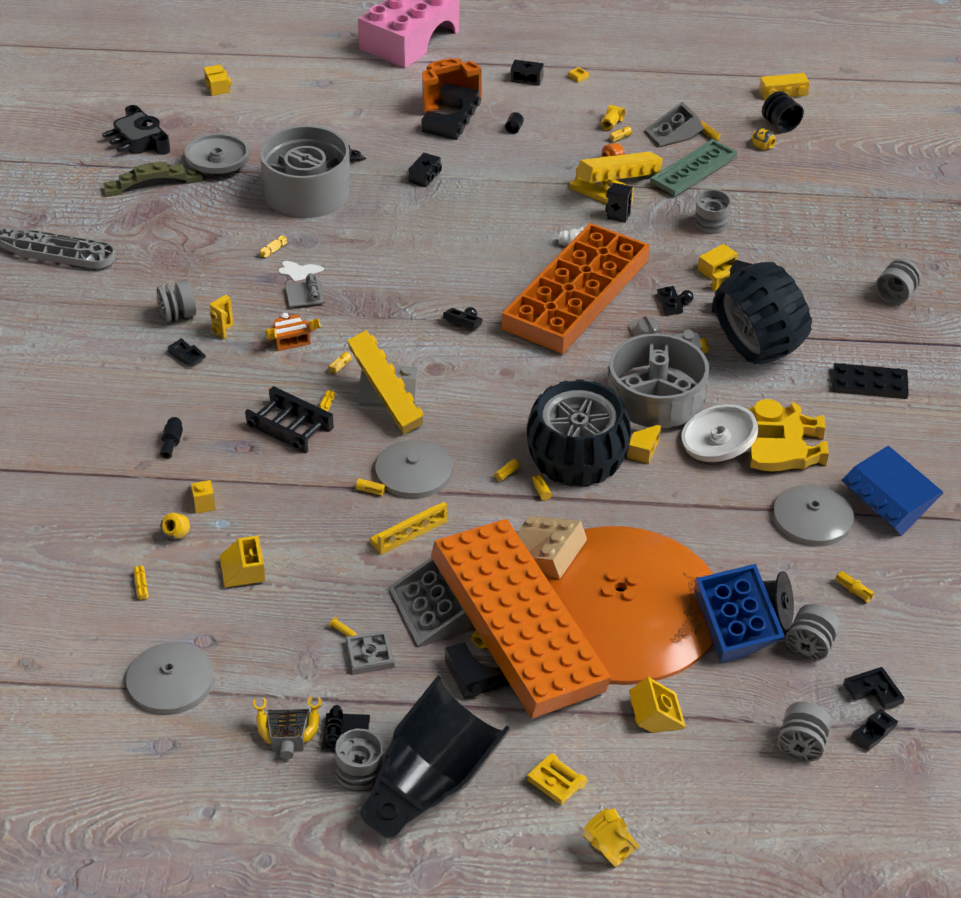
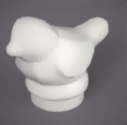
(566, 237)

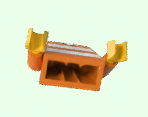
(291, 331)

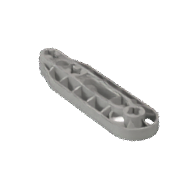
(57, 247)

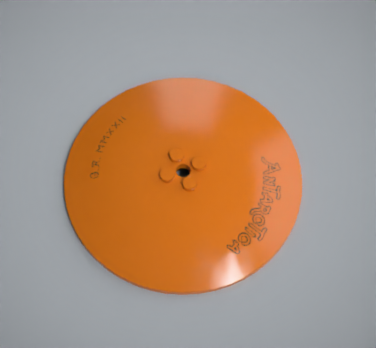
(655, 621)

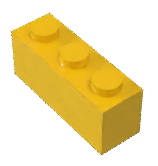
(791, 84)

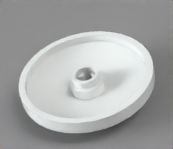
(720, 433)

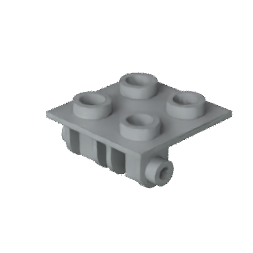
(305, 293)

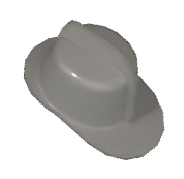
(645, 326)

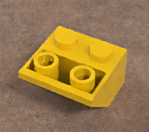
(243, 562)

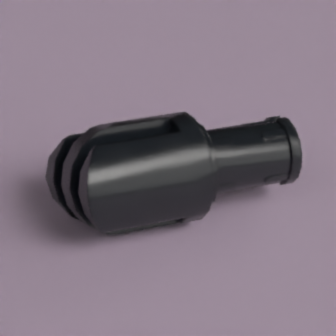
(171, 436)

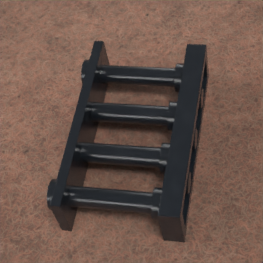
(290, 405)

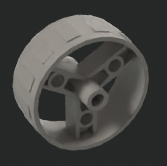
(656, 393)

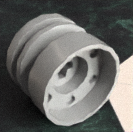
(712, 211)
(898, 281)
(178, 300)
(813, 632)
(804, 731)
(358, 759)

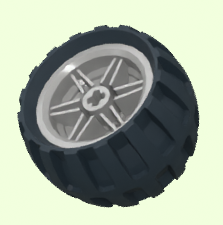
(762, 312)
(578, 432)

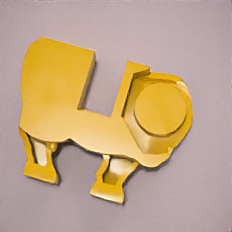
(780, 438)

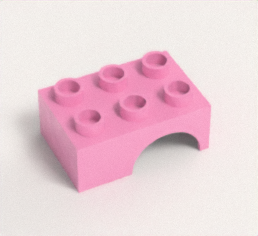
(403, 28)

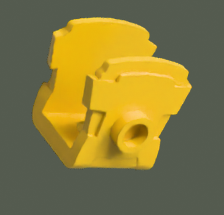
(609, 835)

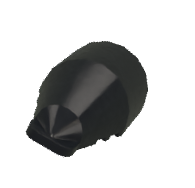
(428, 761)

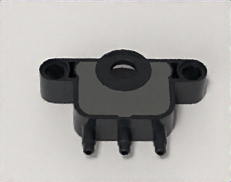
(136, 135)

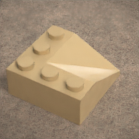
(552, 542)

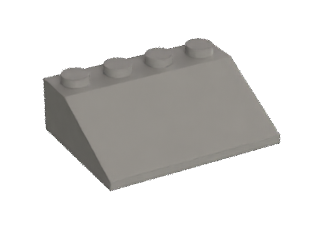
(429, 605)

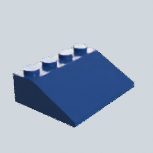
(892, 488)
(737, 612)

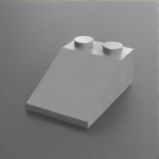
(675, 125)

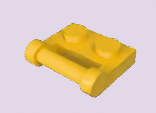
(552, 782)

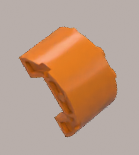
(451, 72)

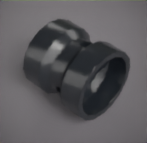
(514, 122)

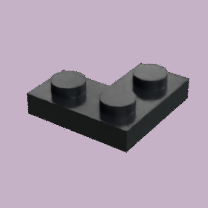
(876, 683)

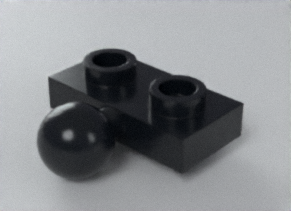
(671, 301)
(467, 318)

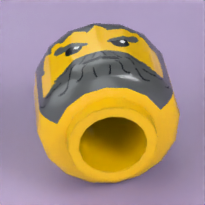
(763, 139)
(175, 525)

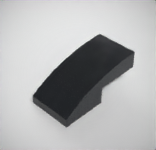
(185, 353)
(874, 730)

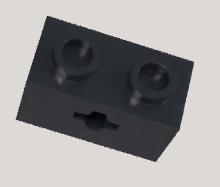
(527, 72)
(424, 169)
(619, 202)

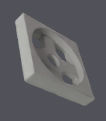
(372, 664)

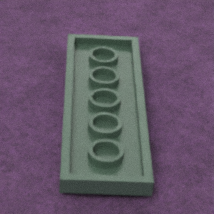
(693, 167)

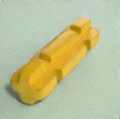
(710, 132)
(273, 246)
(327, 400)
(140, 582)

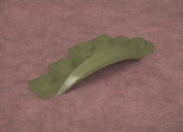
(151, 171)

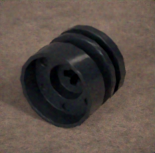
(782, 111)

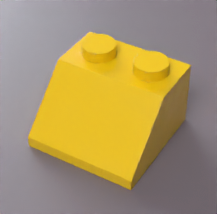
(656, 707)

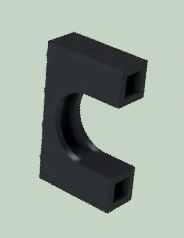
(452, 124)
(469, 674)

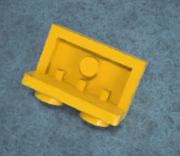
(221, 316)

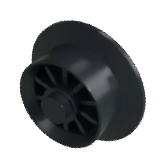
(782, 599)

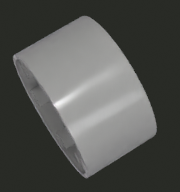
(305, 171)

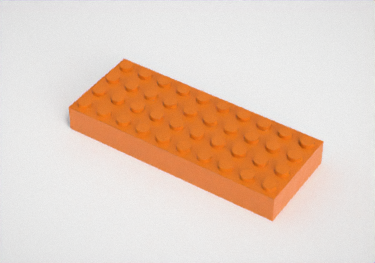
(575, 288)
(520, 618)

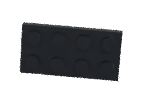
(870, 380)

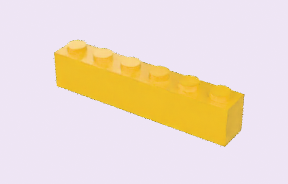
(619, 166)
(385, 382)

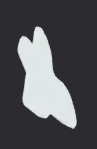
(297, 271)

